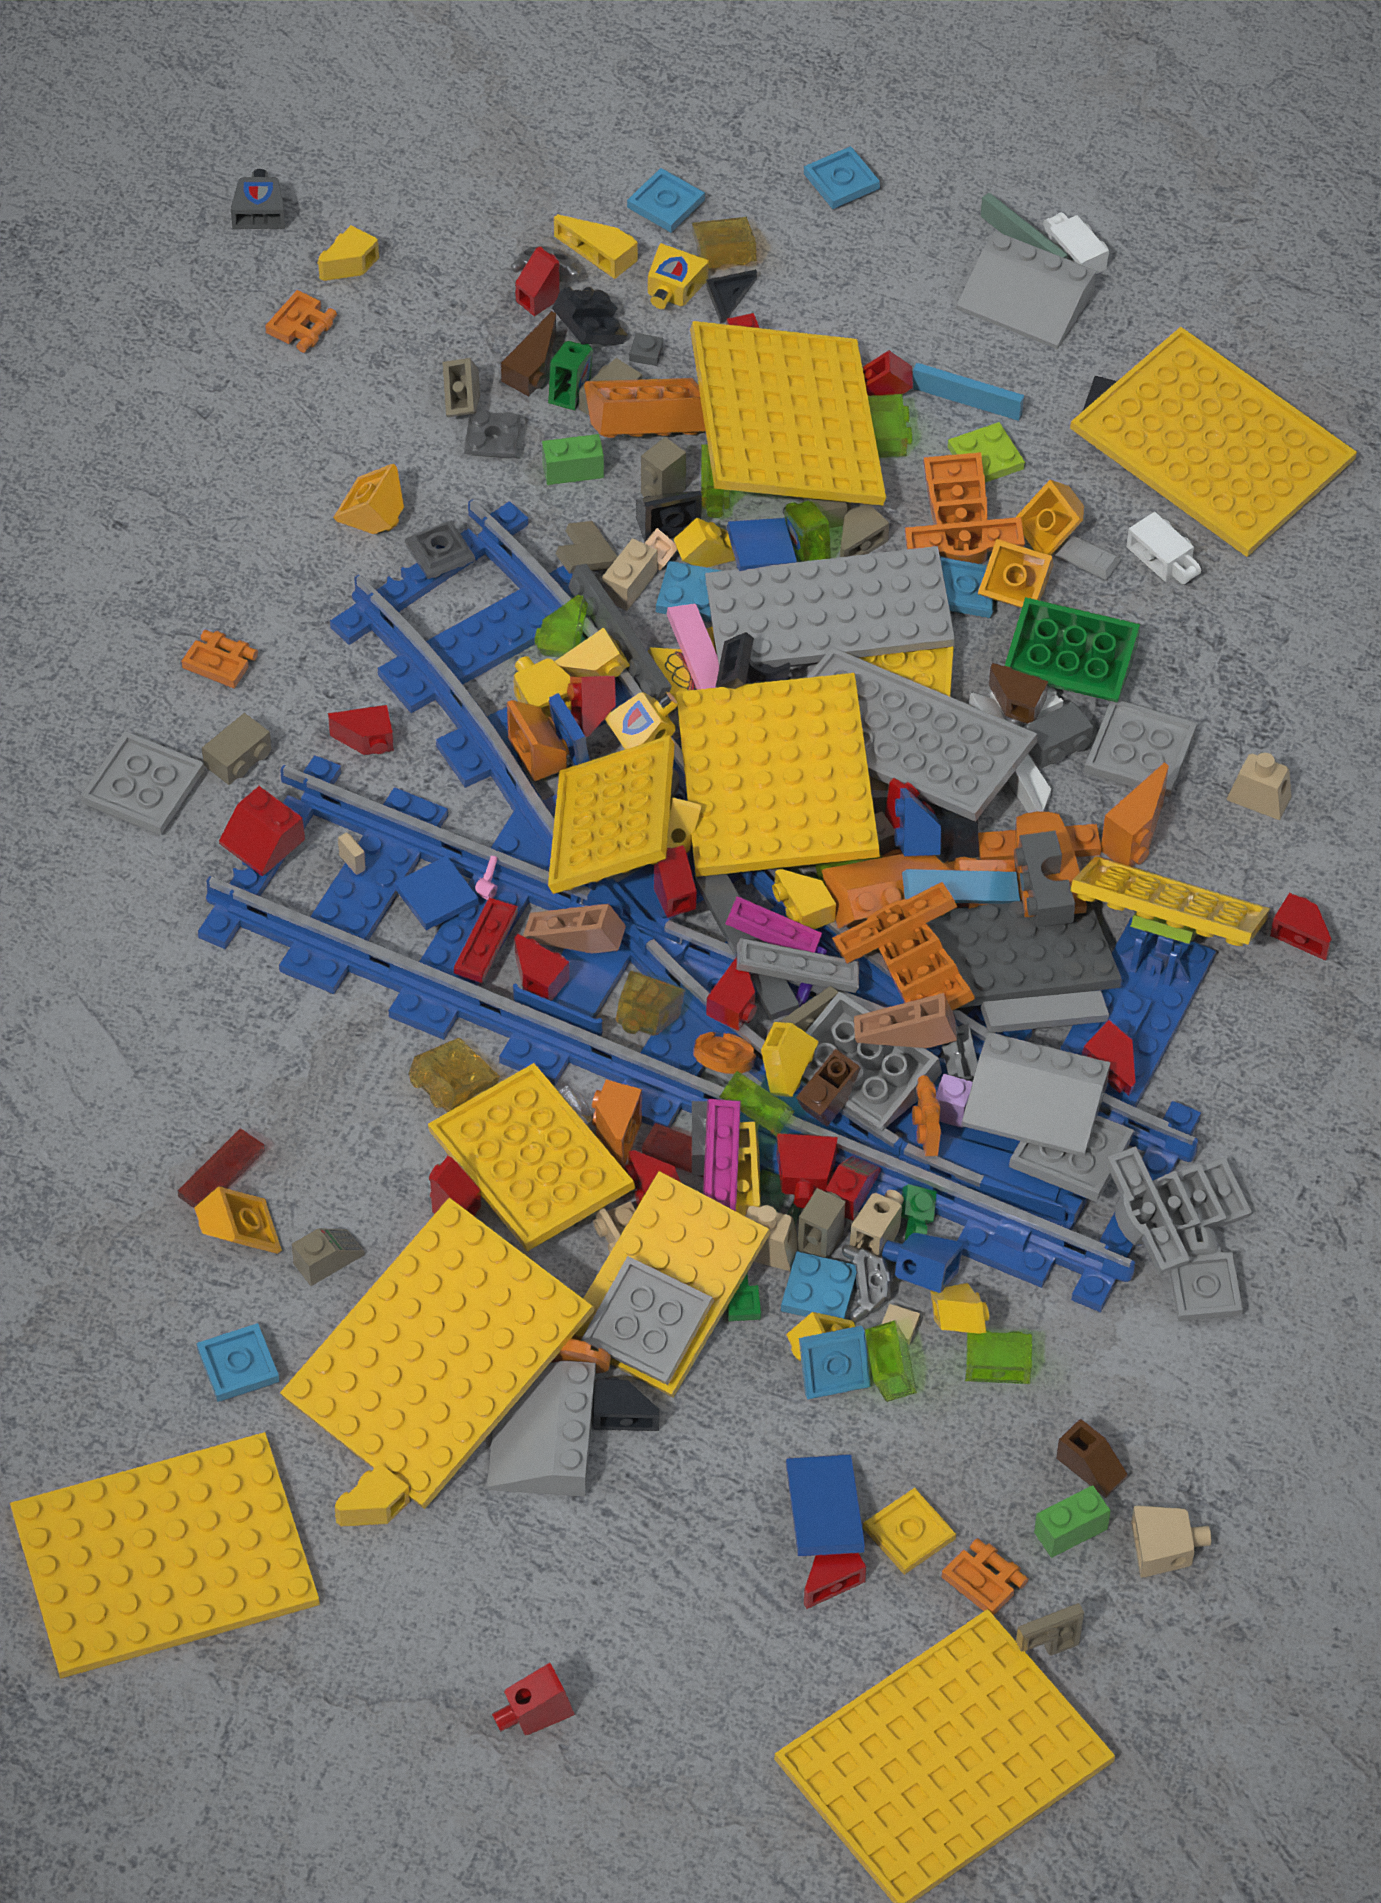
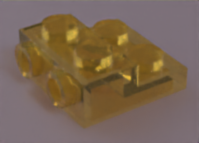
(725, 241)
(451, 1074)

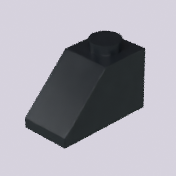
(623, 1407)

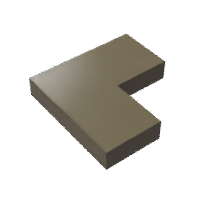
(587, 549)
(1056, 1631)

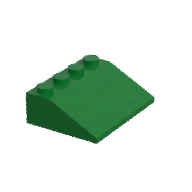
(1074, 649)

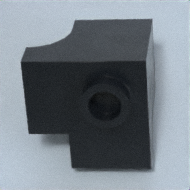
(958, 835)

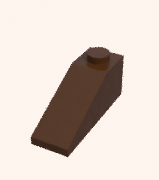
(528, 363)

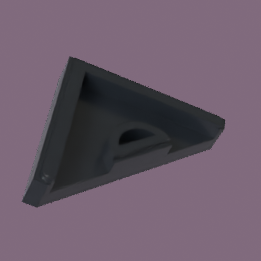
(728, 291)

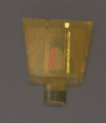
(648, 1004)

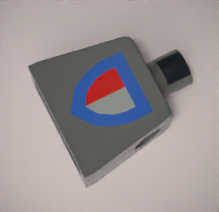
(258, 203)

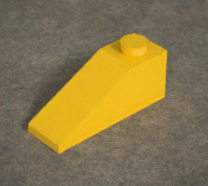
(598, 243)
(748, 1168)

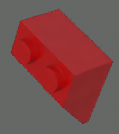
(262, 831)

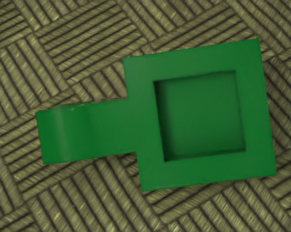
(918, 1208)
(745, 1303)

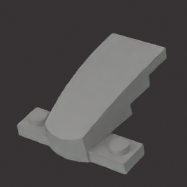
(1163, 1208)

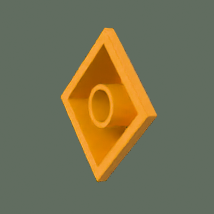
(373, 501)
(1051, 517)
(1015, 574)
(238, 1219)

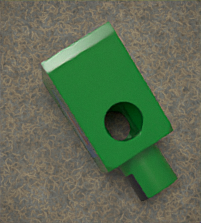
(570, 362)

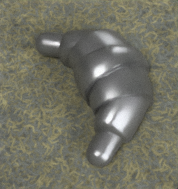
(566, 264)
(872, 1281)

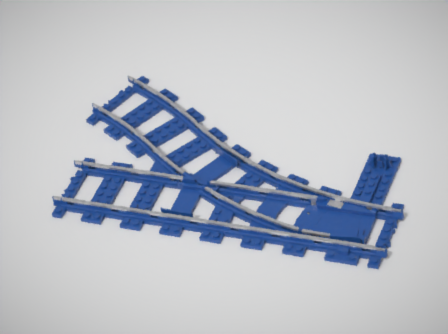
(1007, 1214)

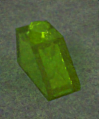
(562, 628)

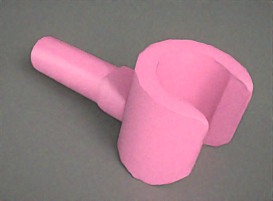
(484, 886)

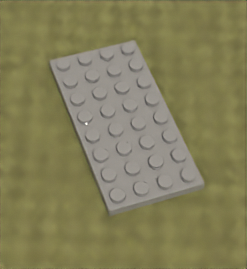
(843, 603)
(929, 739)

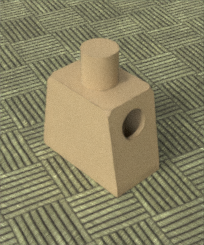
(1262, 786)
(877, 1222)
(782, 1242)
(1165, 1539)

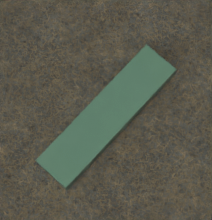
(1014, 226)

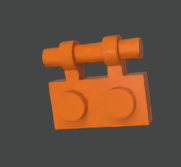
(295, 315)
(217, 664)
(927, 1116)
(978, 1582)

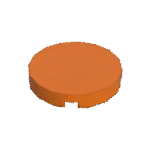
(724, 1053)
(581, 1352)

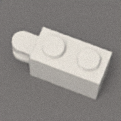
(1077, 241)
(1163, 549)

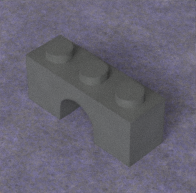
(1048, 900)

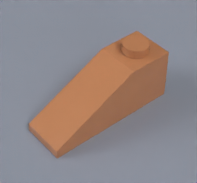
(579, 928)
(910, 1024)

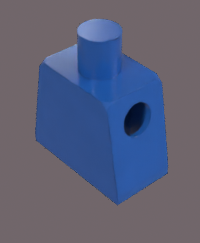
(925, 1260)

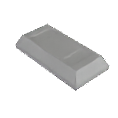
(1088, 557)

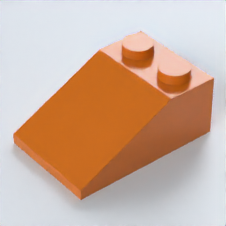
(1133, 820)

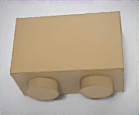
(630, 573)

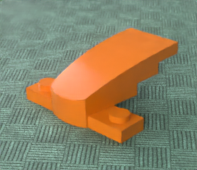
(960, 511)
(1073, 842)
(910, 947)

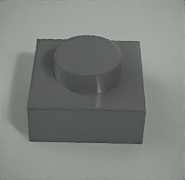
(646, 349)

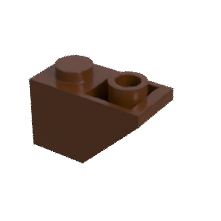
(1017, 693)
(829, 1088)
(1091, 1458)

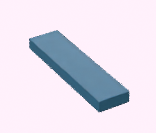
(968, 391)
(965, 886)

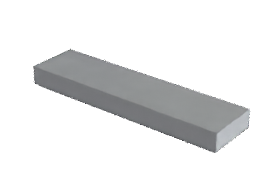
(797, 965)
(1044, 1011)

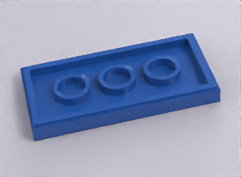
(824, 1505)

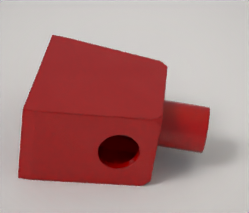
(805, 1164)
(535, 1702)

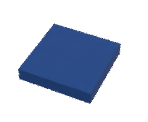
(760, 543)
(569, 730)
(436, 893)

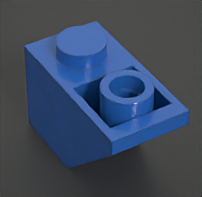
(919, 827)

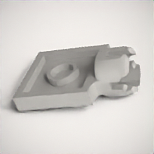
(1208, 1282)

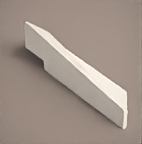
(1026, 780)

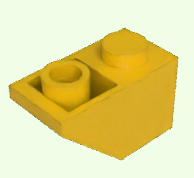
(349, 255)
(704, 544)
(804, 898)
(786, 1057)
(959, 1309)
(374, 1500)

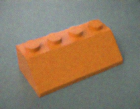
(645, 406)
(871, 884)

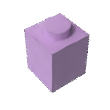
(953, 1098)

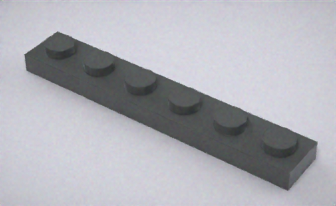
(606, 615)

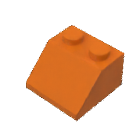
(535, 740)
(617, 1118)

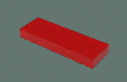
(485, 940)

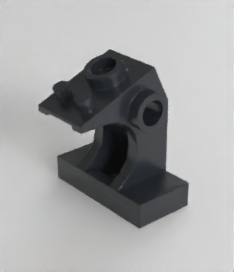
(738, 668)

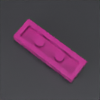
(771, 926)

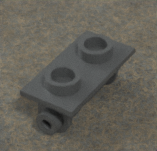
(961, 1054)

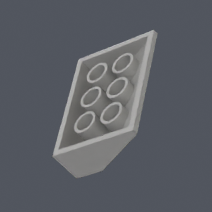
(1027, 290)
(887, 1072)
(1036, 1094)
(546, 1434)

